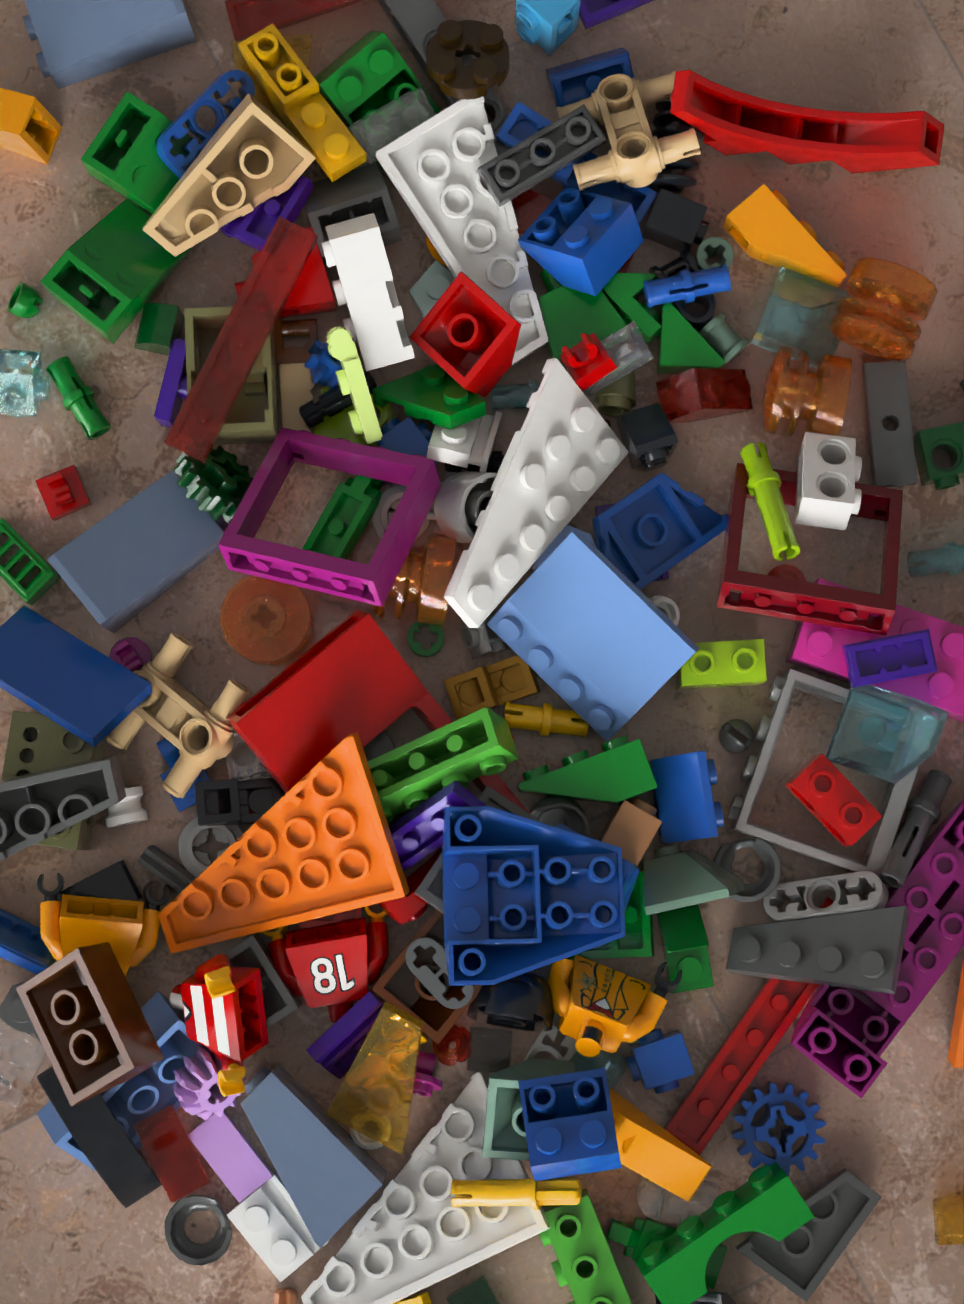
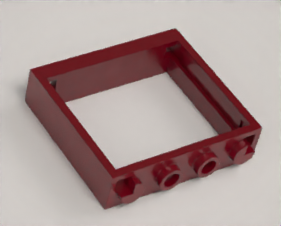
(809, 600)

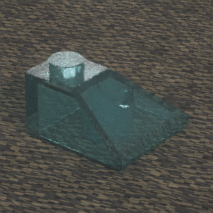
(799, 316)
(885, 733)

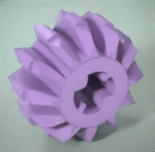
(199, 1087)

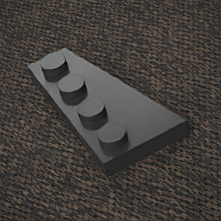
(832, 950)

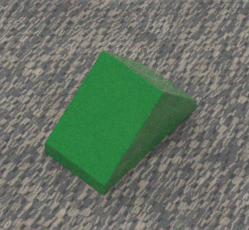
(682, 346)

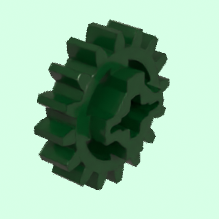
(216, 483)

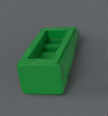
(40, 583)

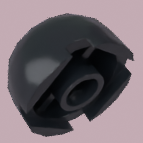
(516, 1003)

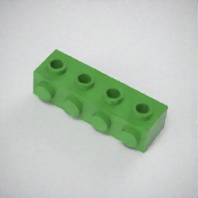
(456, 751)
(583, 1254)

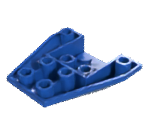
(523, 894)

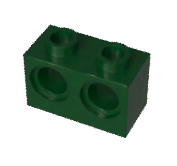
(947, 438)

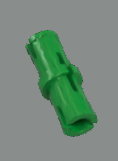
(78, 398)

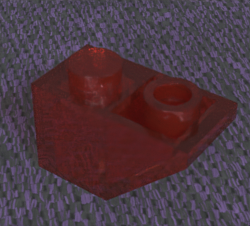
(704, 394)

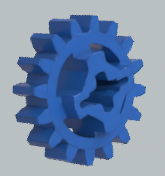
(797, 1126)

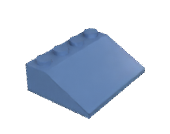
(592, 635)

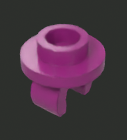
(131, 653)
(424, 1081)

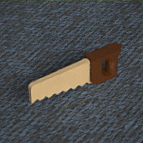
(294, 377)

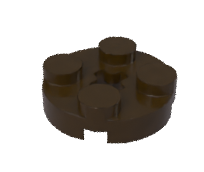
(464, 38)

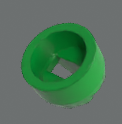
(24, 300)

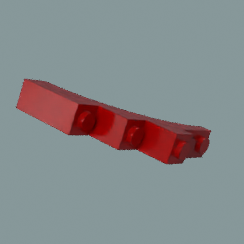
(798, 134)

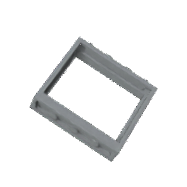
(756, 766)

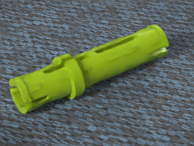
(765, 487)

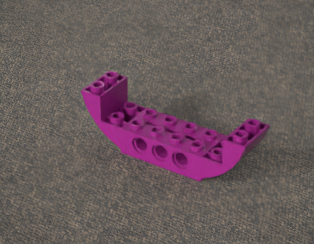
(853, 1027)

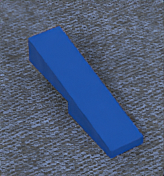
(525, 122)

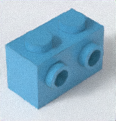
(546, 22)

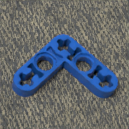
(178, 163)

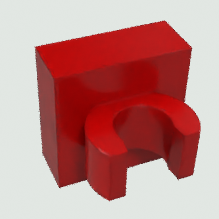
(587, 361)
(63, 492)

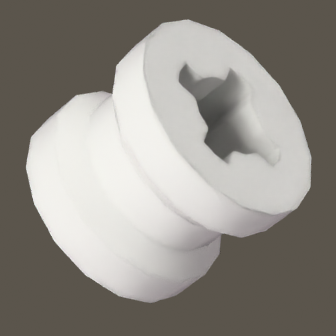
(127, 810)

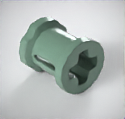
(712, 247)
(724, 339)

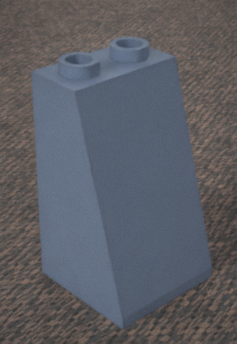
(102, 35)
(138, 552)
(311, 1153)

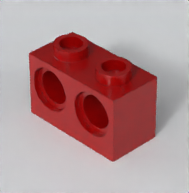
(833, 800)

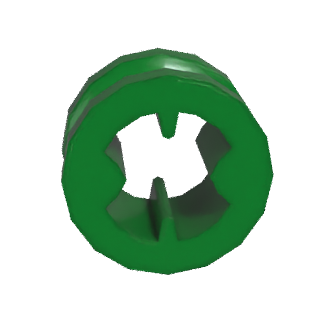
(416, 647)

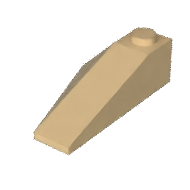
(235, 171)

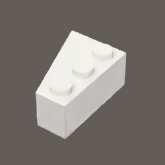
(368, 291)

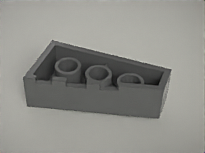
(55, 799)

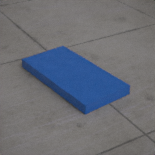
(66, 677)

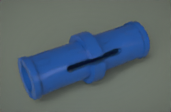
(687, 285)

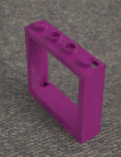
(316, 570)

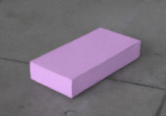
(230, 1155)

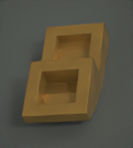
(491, 686)

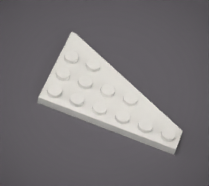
(414, 1230)

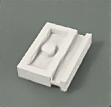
(466, 443)
(274, 1228)

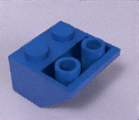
(583, 239)
(685, 797)
(569, 1124)

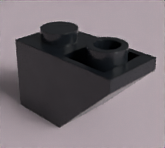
(647, 436)

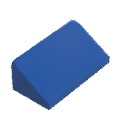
(581, 77)

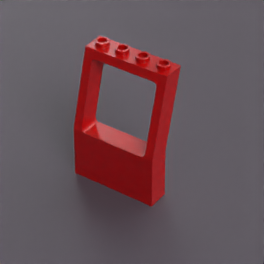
(339, 688)

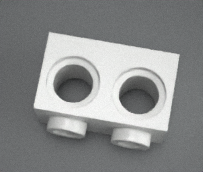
(827, 481)

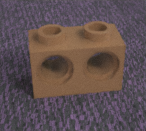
(631, 829)

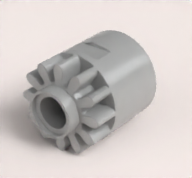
(460, 503)

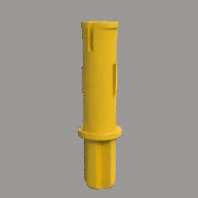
(516, 1192)

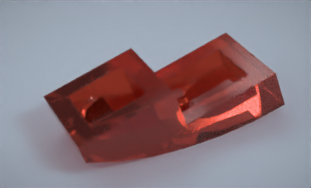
(171, 1153)

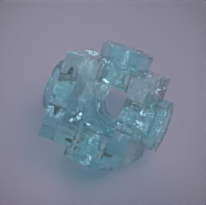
(22, 383)

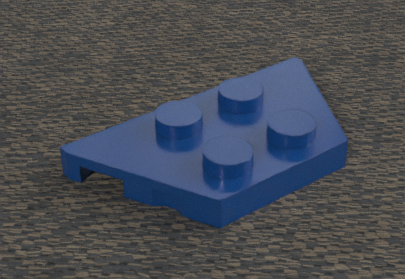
(655, 529)

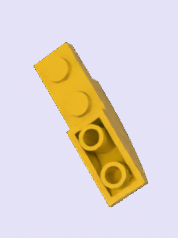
(300, 103)

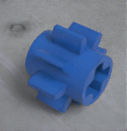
(322, 365)

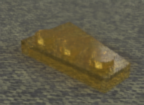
(382, 1080)

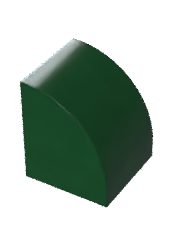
(159, 327)

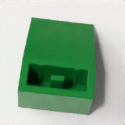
(367, 79)
(127, 155)
(112, 271)
(602, 778)

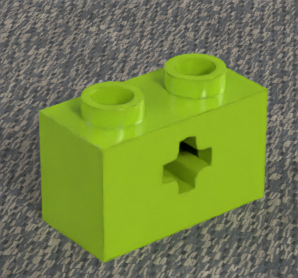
(724, 665)

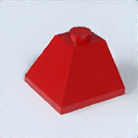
(469, 336)

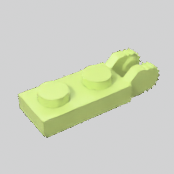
(353, 382)

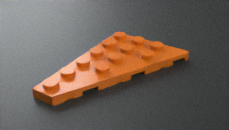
(303, 860)

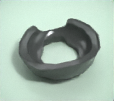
(772, 865)
(182, 1246)

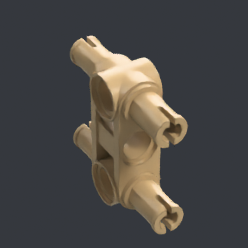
(634, 152)
(182, 717)

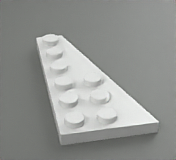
(440, 184)
(539, 488)

